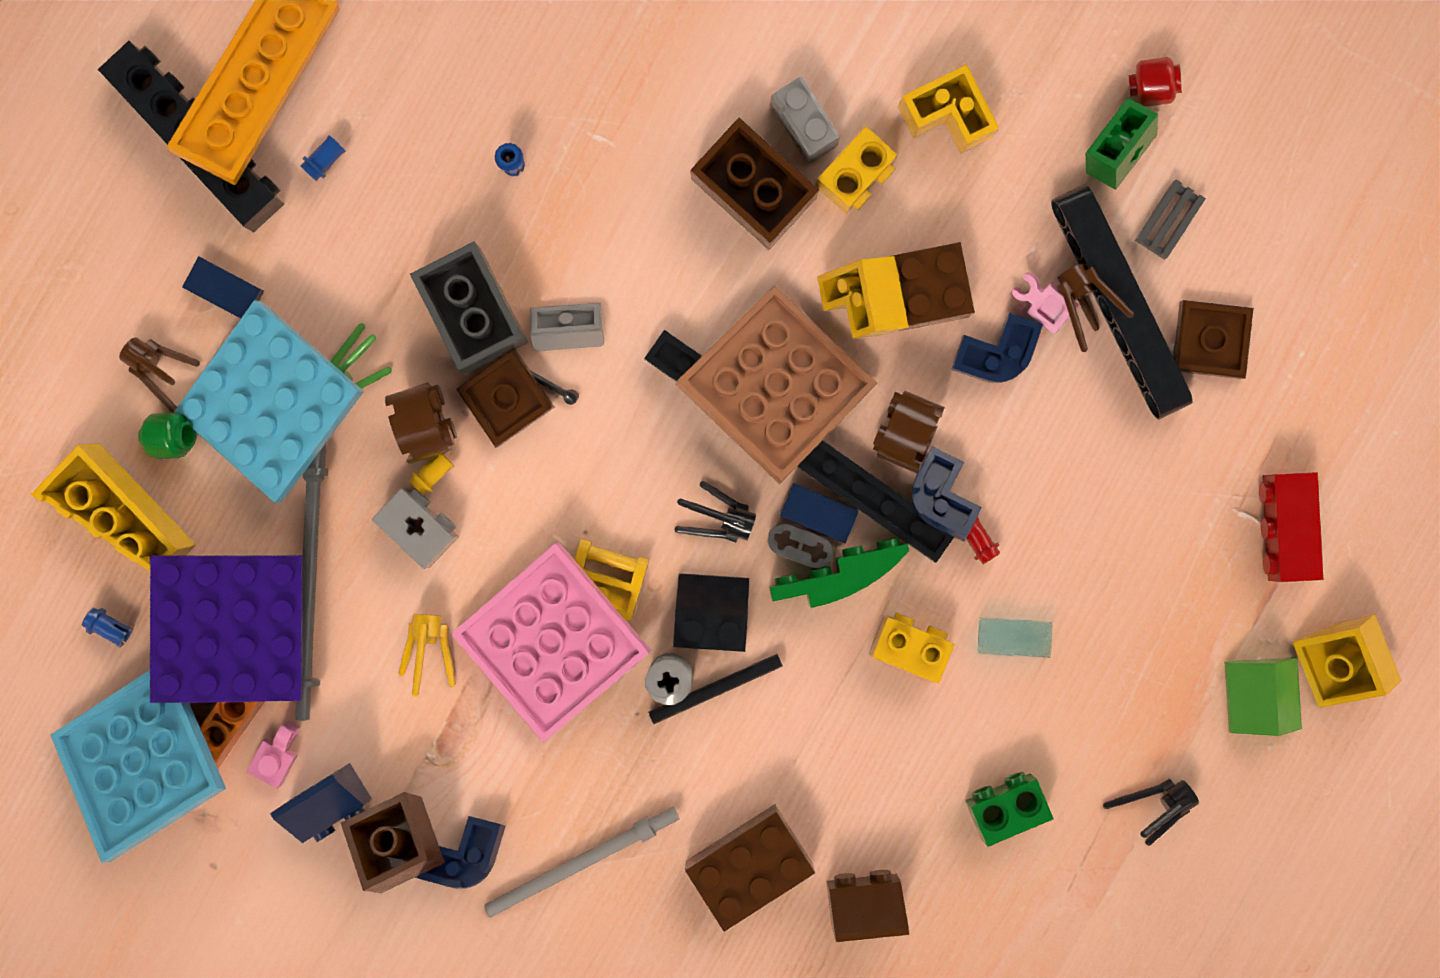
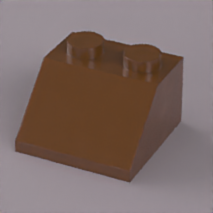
(867, 906)

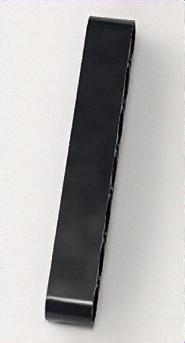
(1136, 336)

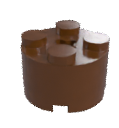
(420, 423)
(909, 430)

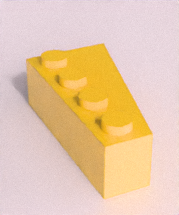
(111, 505)

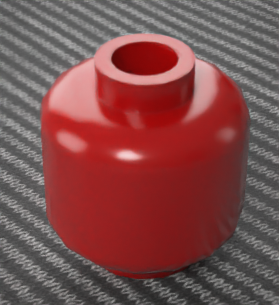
(1155, 81)

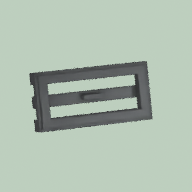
(1186, 195)

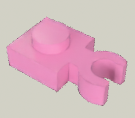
(1048, 304)

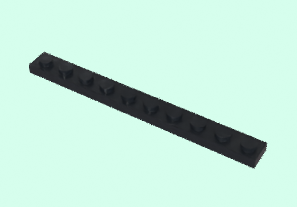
(831, 469)

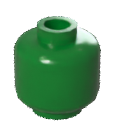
(167, 435)

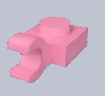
(274, 758)

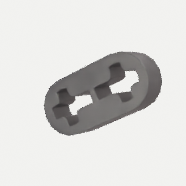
(797, 554)

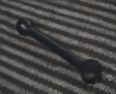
(570, 396)

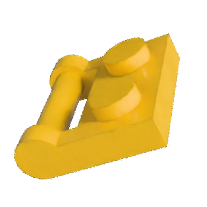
(619, 592)

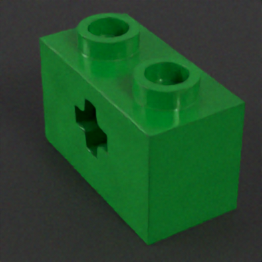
(1121, 143)

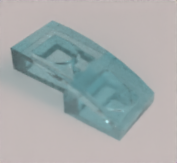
(1015, 637)

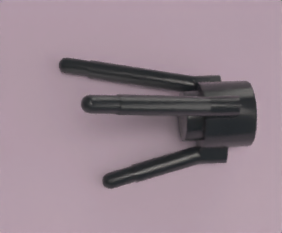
(736, 522)
(1177, 801)

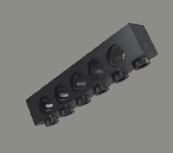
(126, 73)

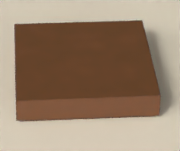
(1213, 339)
(505, 398)

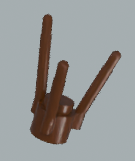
(1075, 285)
(143, 359)

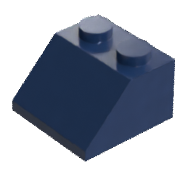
(323, 805)

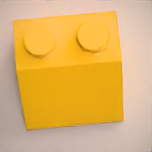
(1348, 662)

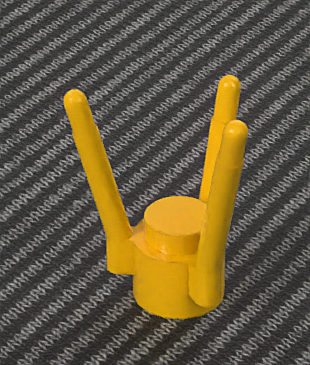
(425, 631)

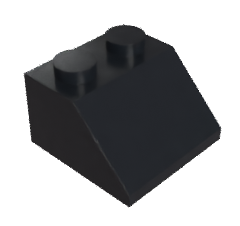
(711, 612)

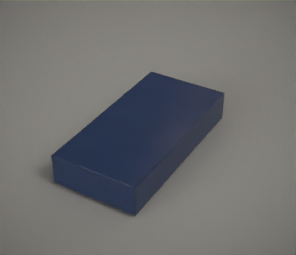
(221, 287)
(819, 513)

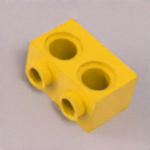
(850, 166)

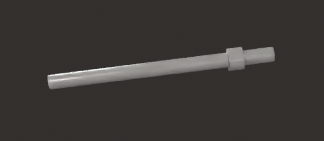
(643, 830)

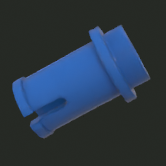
(512, 151)
(322, 158)
(107, 627)

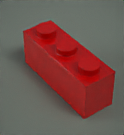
(1291, 527)

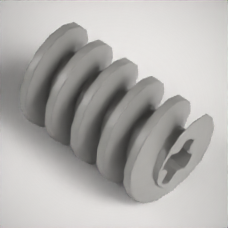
(661, 690)

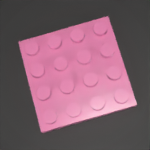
(551, 641)

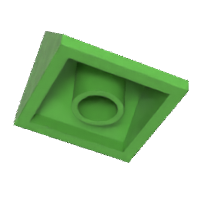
(1263, 696)

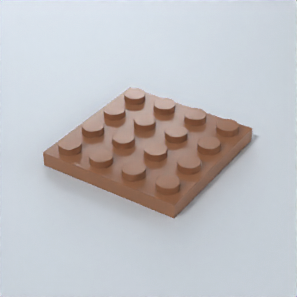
(776, 384)

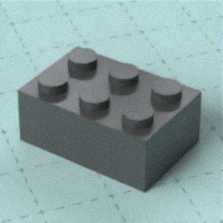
(469, 308)

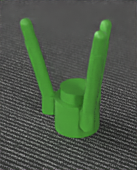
(355, 355)

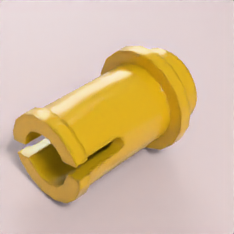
(430, 473)

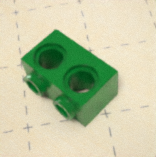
(1011, 819)

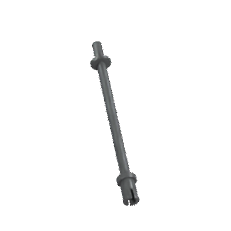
(313, 476)

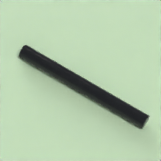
(717, 688)

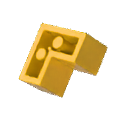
(952, 101)
(869, 293)

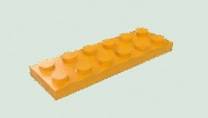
(251, 84)

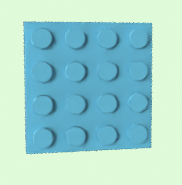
(268, 401)
(135, 766)

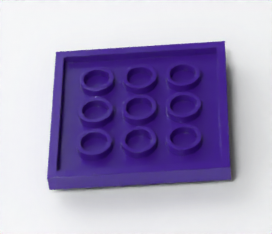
(226, 628)

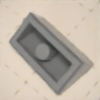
(566, 327)

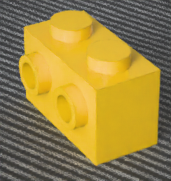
(912, 648)

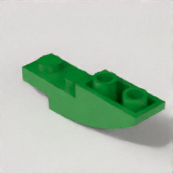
(854, 572)

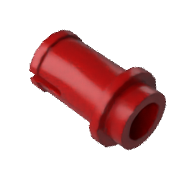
(982, 543)

